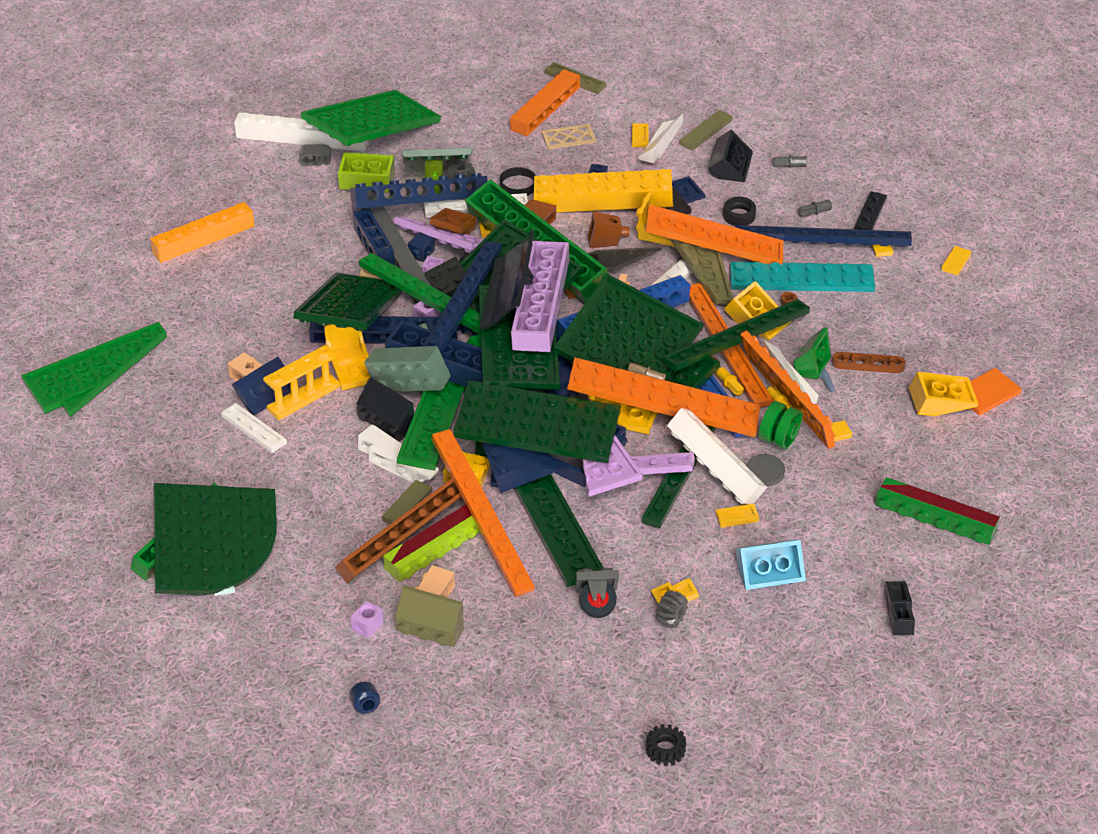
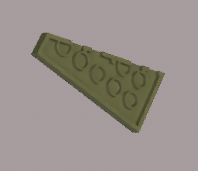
(708, 269)

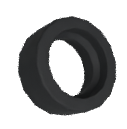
(739, 203)

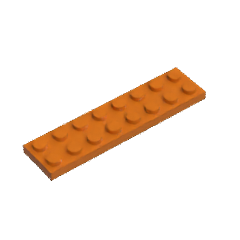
(713, 235)
(781, 379)

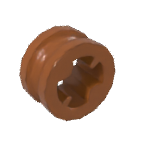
(787, 297)

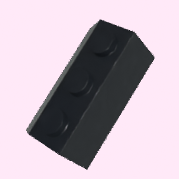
(730, 158)
(385, 409)

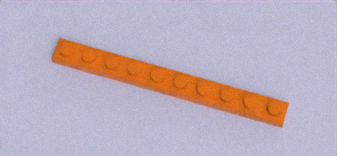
(733, 356)
(483, 513)

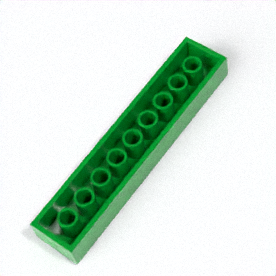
(494, 204)

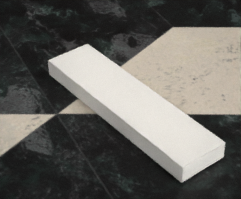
(254, 427)

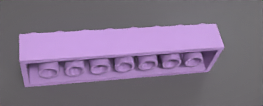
(541, 300)

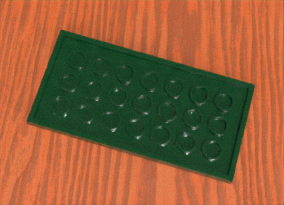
(348, 302)
(514, 367)
(537, 421)

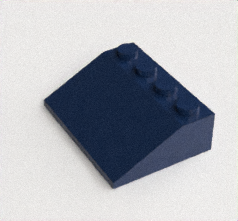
(517, 466)

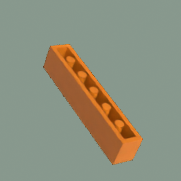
(545, 102)

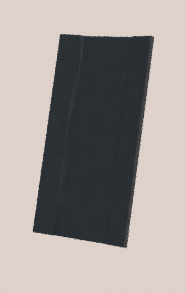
(508, 282)

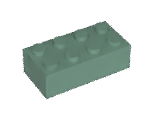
(408, 368)

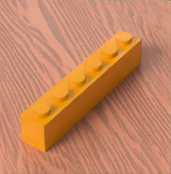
(202, 232)

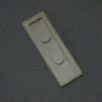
(412, 496)

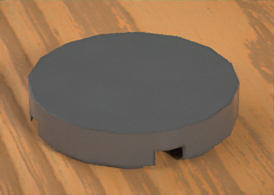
(767, 468)

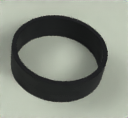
(517, 171)

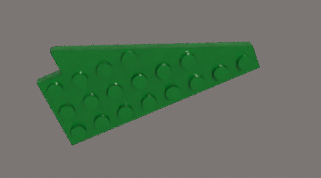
(84, 375)

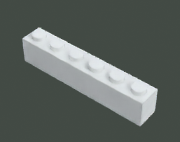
(716, 456)

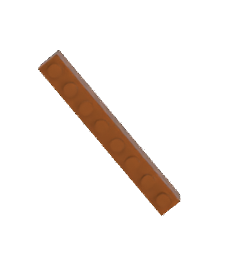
(398, 531)

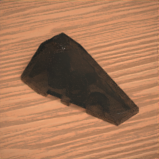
(618, 258)

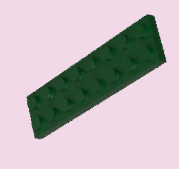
(558, 528)

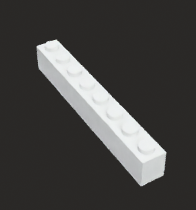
(286, 131)

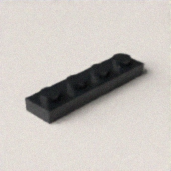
(871, 211)

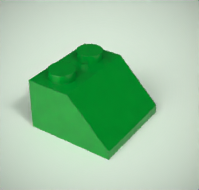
(814, 355)

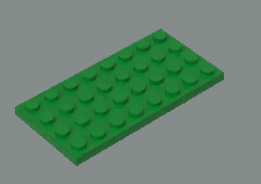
(370, 117)

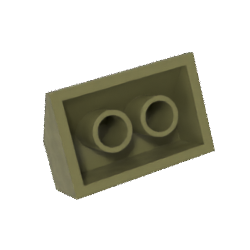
(429, 616)

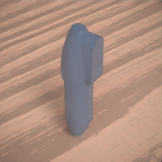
(827, 381)

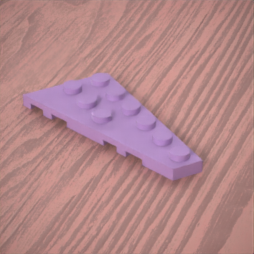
(608, 476)

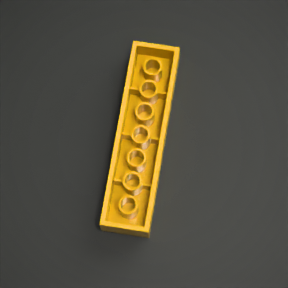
(604, 190)

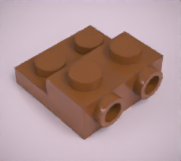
(454, 220)

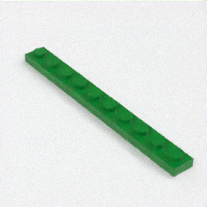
(416, 288)

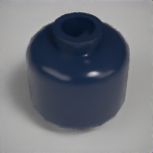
(364, 697)

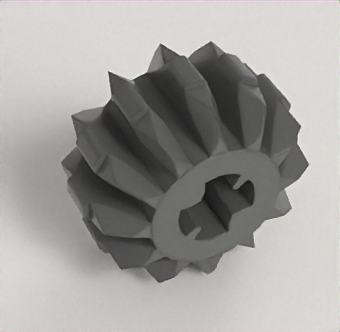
(460, 168)
(672, 608)

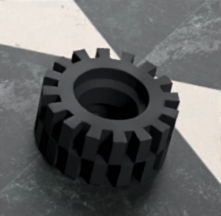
(669, 735)

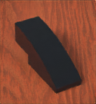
(899, 608)

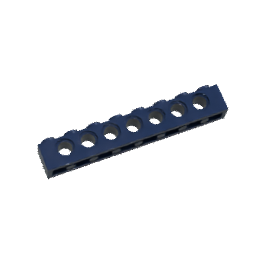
(360, 200)
(379, 329)

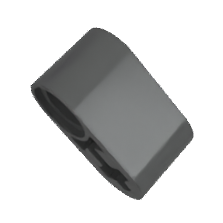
(315, 155)

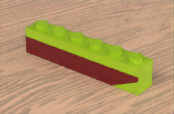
(430, 544)

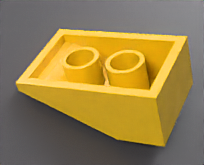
(751, 303)
(941, 393)

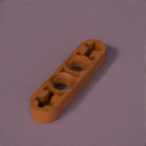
(868, 364)

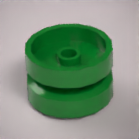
(780, 425)

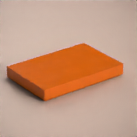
(992, 390)

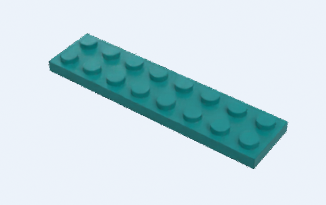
(803, 276)

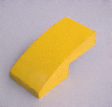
(685, 587)

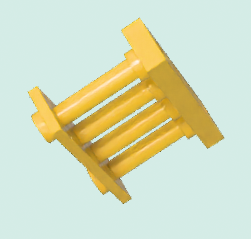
(308, 393)

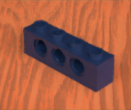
(372, 235)

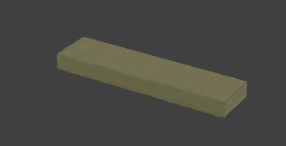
(586, 82)
(705, 130)

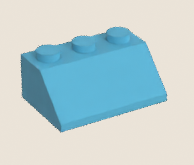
(771, 564)

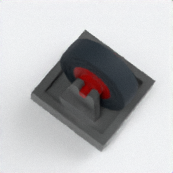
(597, 591)

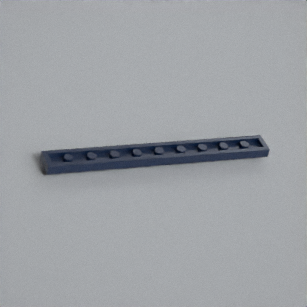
(833, 236)
(463, 296)

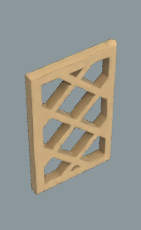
(562, 143)

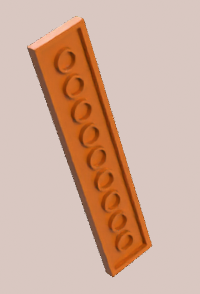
(663, 396)

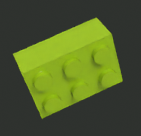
(365, 168)

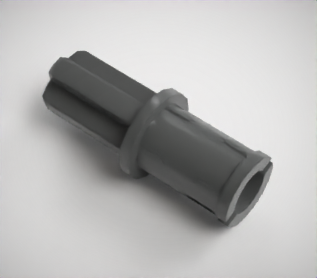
(790, 161)
(815, 208)

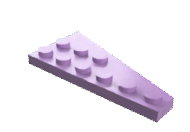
(444, 236)

